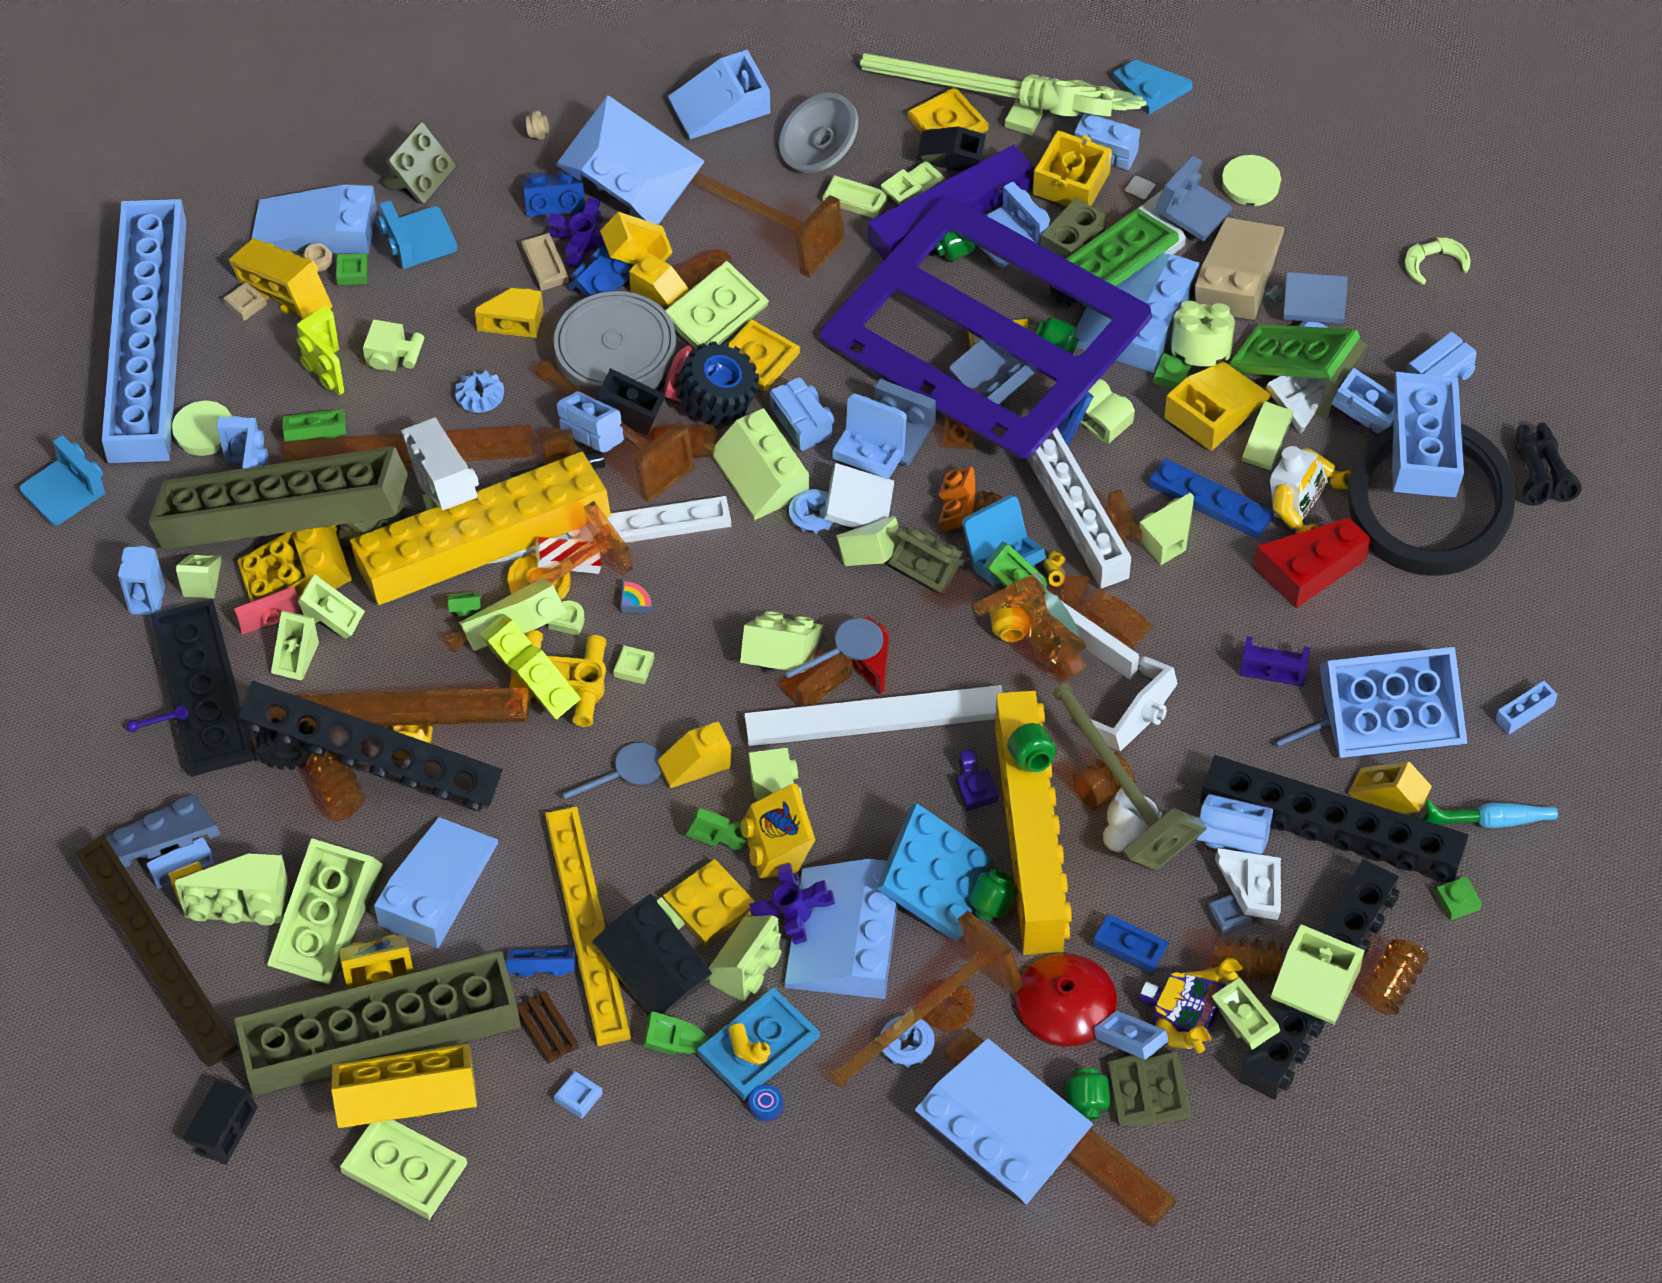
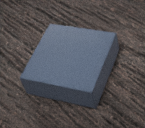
(1228, 914)

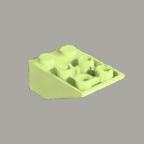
(237, 890)

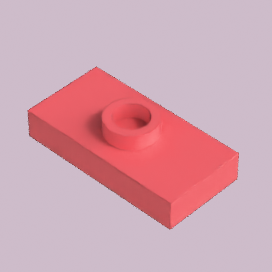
(266, 610)

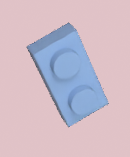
(1131, 1034)

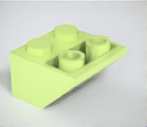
(780, 641)
(747, 956)
(1317, 974)

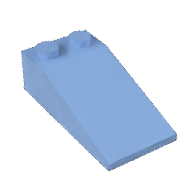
(333, 216)
(1427, 435)
(434, 882)

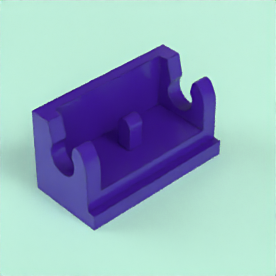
(1274, 664)

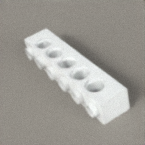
(1080, 511)

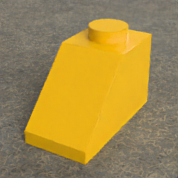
(656, 281)
(511, 313)
(696, 755)
(1391, 787)

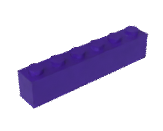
(976, 187)

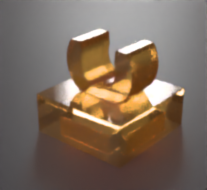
(558, 444)

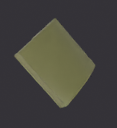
(1150, 1090)

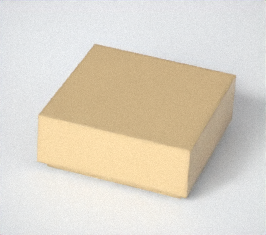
(245, 301)

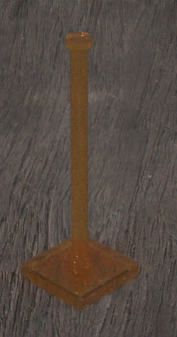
(814, 238)
(657, 462)
(604, 539)
(986, 951)

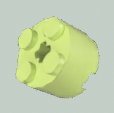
(1202, 333)

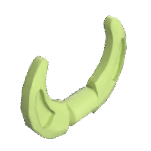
(1445, 245)

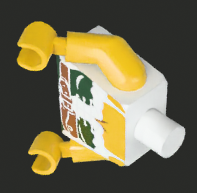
(1300, 482)

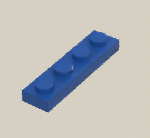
(1212, 498)

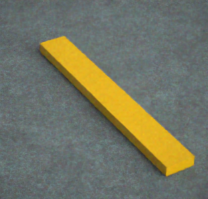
(586, 924)

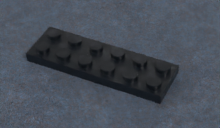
(204, 684)

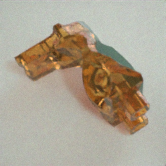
(1052, 628)

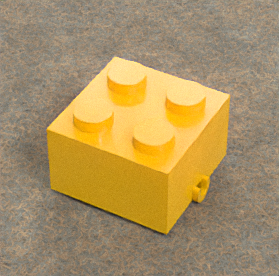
(1072, 170)

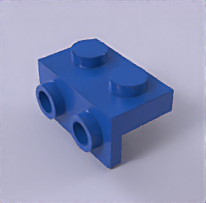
(553, 194)
(601, 275)

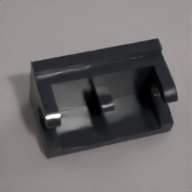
(221, 1122)

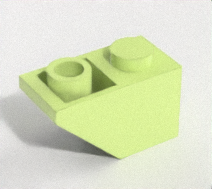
(1168, 529)
(771, 771)

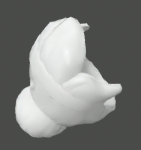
(1124, 822)

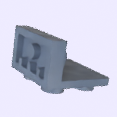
(1191, 204)
(991, 371)
(919, 412)

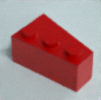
(1312, 559)

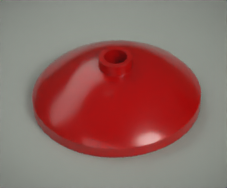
(1062, 1015)

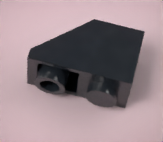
(951, 147)

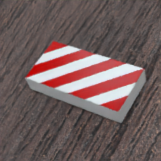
(553, 551)

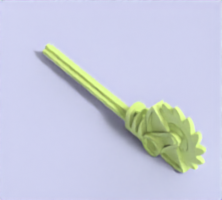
(1059, 97)

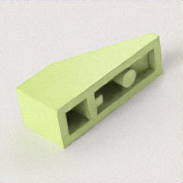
(527, 607)

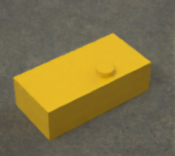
(403, 1085)

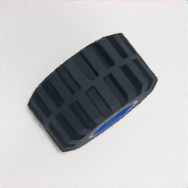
(717, 383)

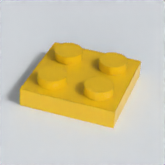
(709, 902)

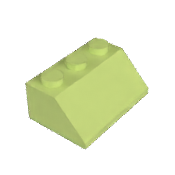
(760, 464)

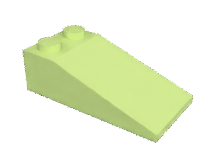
(324, 910)

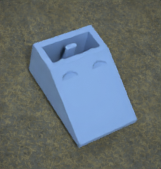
(721, 96)

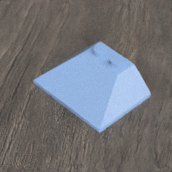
(631, 161)

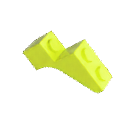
(530, 665)

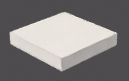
(857, 497)

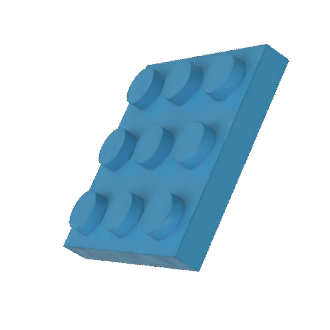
(933, 871)

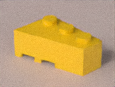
(282, 276)

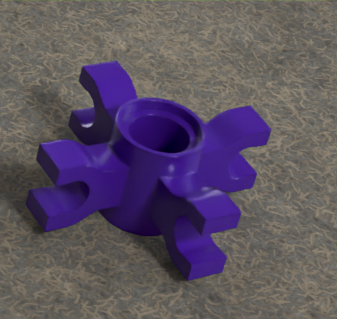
(580, 229)
(793, 903)

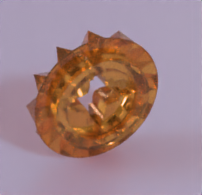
(957, 1015)

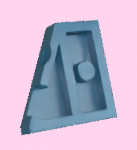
(1152, 83)

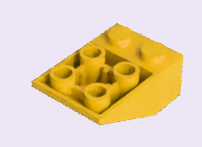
(1213, 403)
(292, 562)

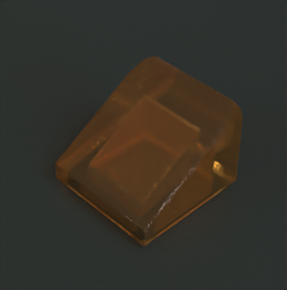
(1074, 590)

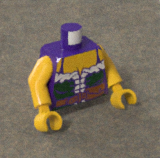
(1187, 1004)

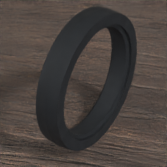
(1433, 561)

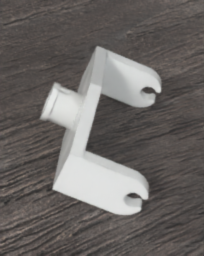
(1145, 706)

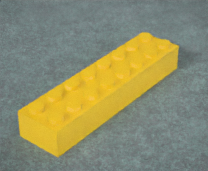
(479, 531)
(1032, 833)

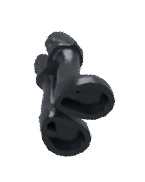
(1539, 485)

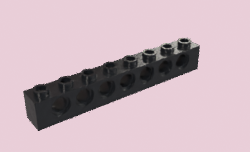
(263, 697)
(1350, 814)
(1368, 884)

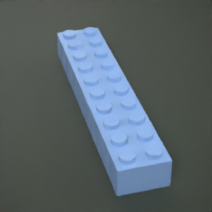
(144, 332)

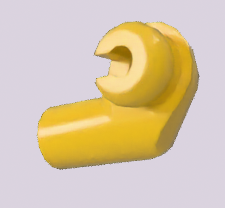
(1053, 568)
(744, 1049)

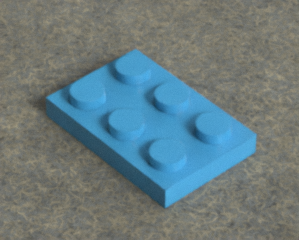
(767, 1020)

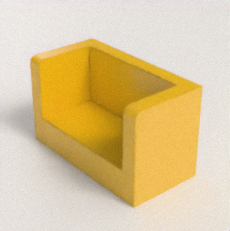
(631, 238)

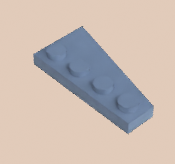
(162, 829)

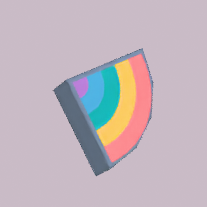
(635, 599)

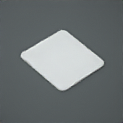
(1140, 187)

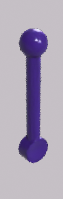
(180, 713)

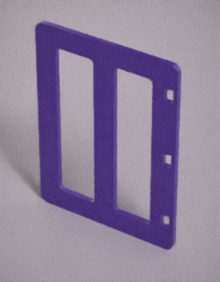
(1072, 373)

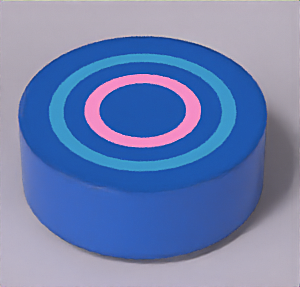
(766, 1103)

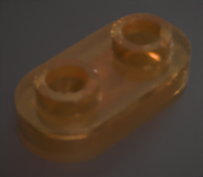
(702, 267)

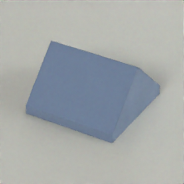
(1315, 297)

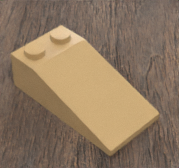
(1239, 266)

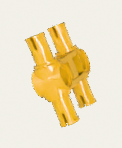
(576, 673)

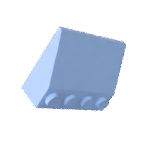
(1161, 285)
(1394, 702)
(847, 941)
(1004, 1119)

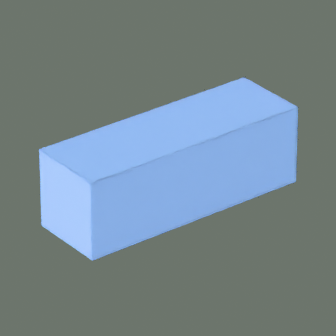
(1526, 707)
(177, 858)

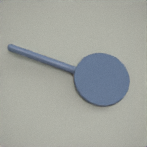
(854, 639)
(634, 764)

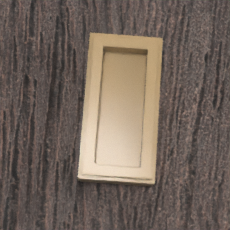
(545, 261)

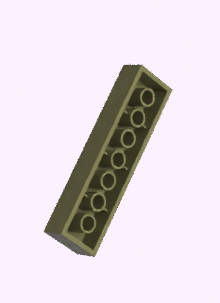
(279, 498)
(377, 1020)

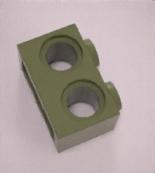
(1073, 229)

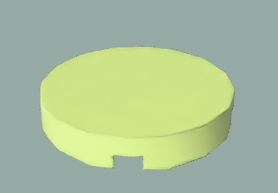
(1251, 180)
(196, 427)

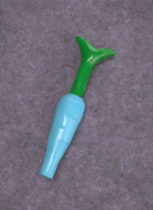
(1491, 814)

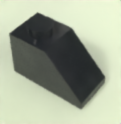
(633, 399)

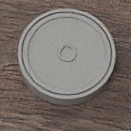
(615, 333)

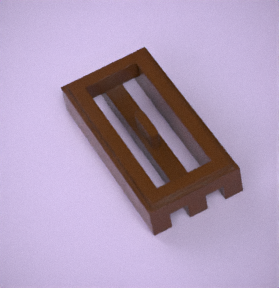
(534, 1005)

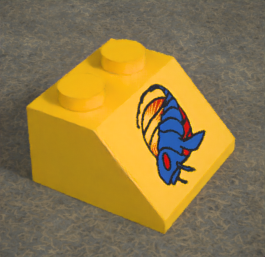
(778, 831)
(376, 960)

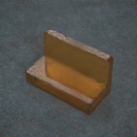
(818, 681)

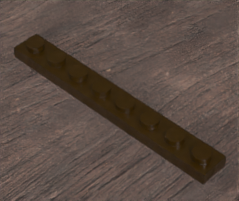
(157, 951)

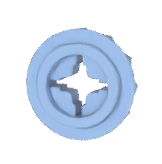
(469, 398)
(799, 511)
(922, 1039)

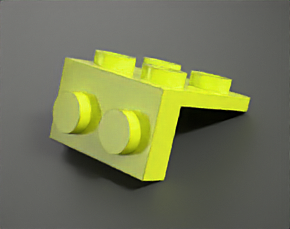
(318, 344)

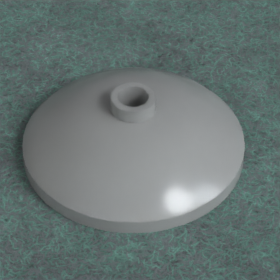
(818, 133)

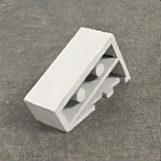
(439, 465)

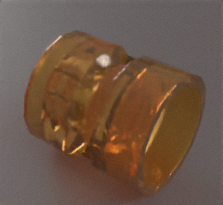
(1097, 784)

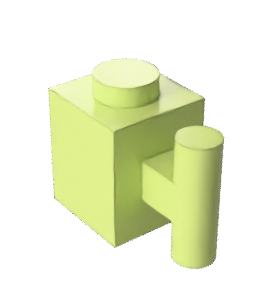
(387, 344)

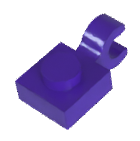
(974, 785)

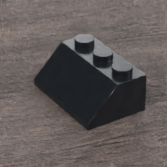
(652, 957)

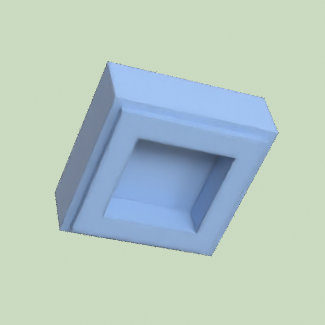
(578, 1094)

